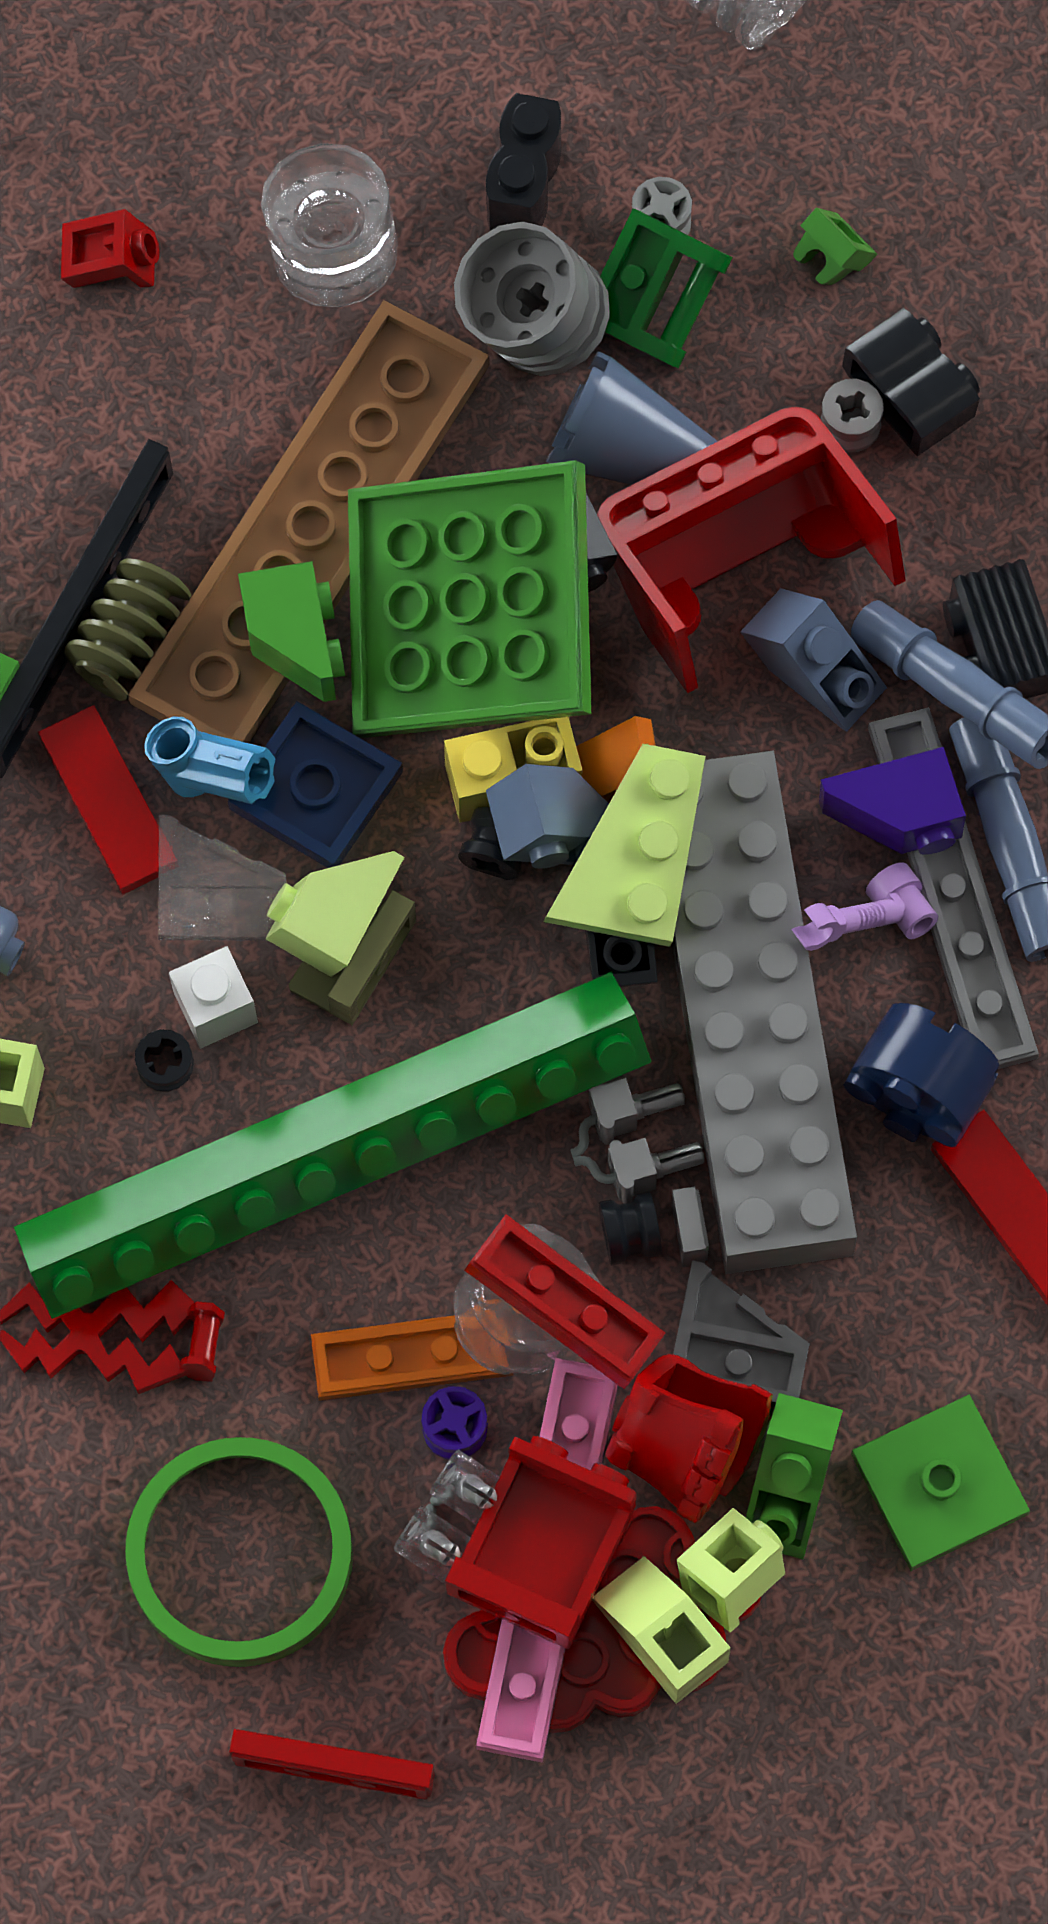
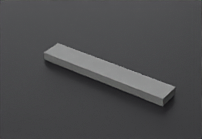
(966, 923)

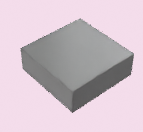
(690, 1225)

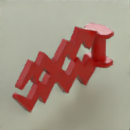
(87, 1329)

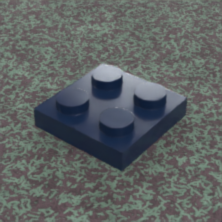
(322, 787)

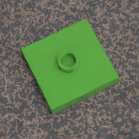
(940, 1482)

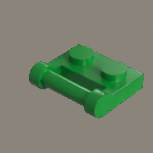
(639, 276)

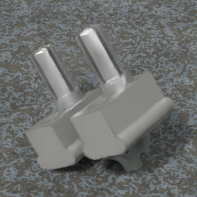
(632, 1164)

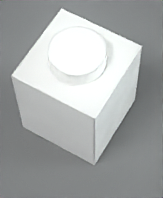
(213, 997)

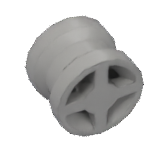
(665, 200)
(851, 429)

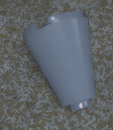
(623, 427)

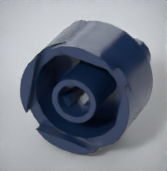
(923, 1075)

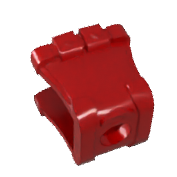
(688, 1432)

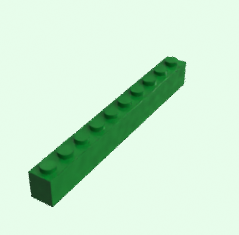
(332, 1144)

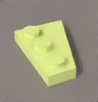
(638, 854)

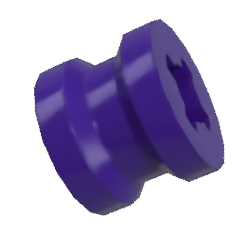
(449, 1411)

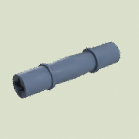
(953, 681)
(1008, 832)

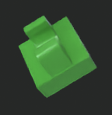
(838, 241)

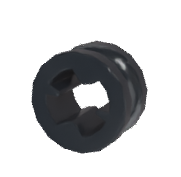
(174, 1076)

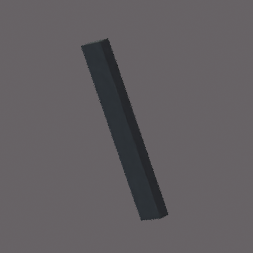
(97, 566)

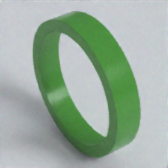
(270, 1647)

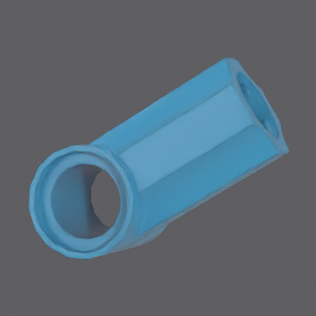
(208, 763)

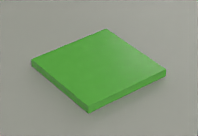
(469, 600)

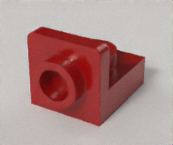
(108, 249)

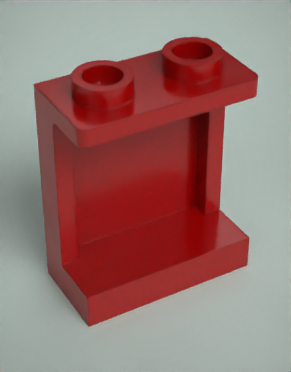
(543, 1541)

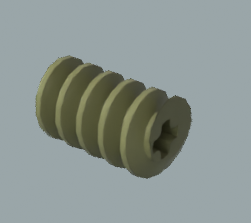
(122, 623)

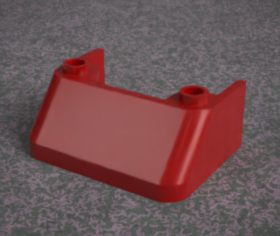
(729, 507)

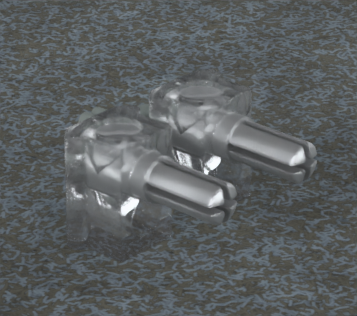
(430, 1537)

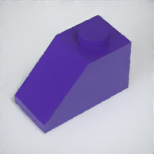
(899, 802)

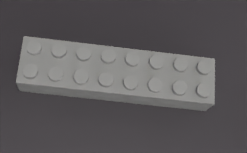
(757, 1030)

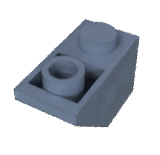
(814, 656)
(544, 814)

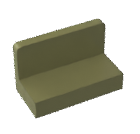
(350, 988)

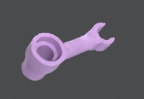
(894, 899)

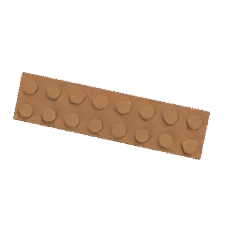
(366, 430)

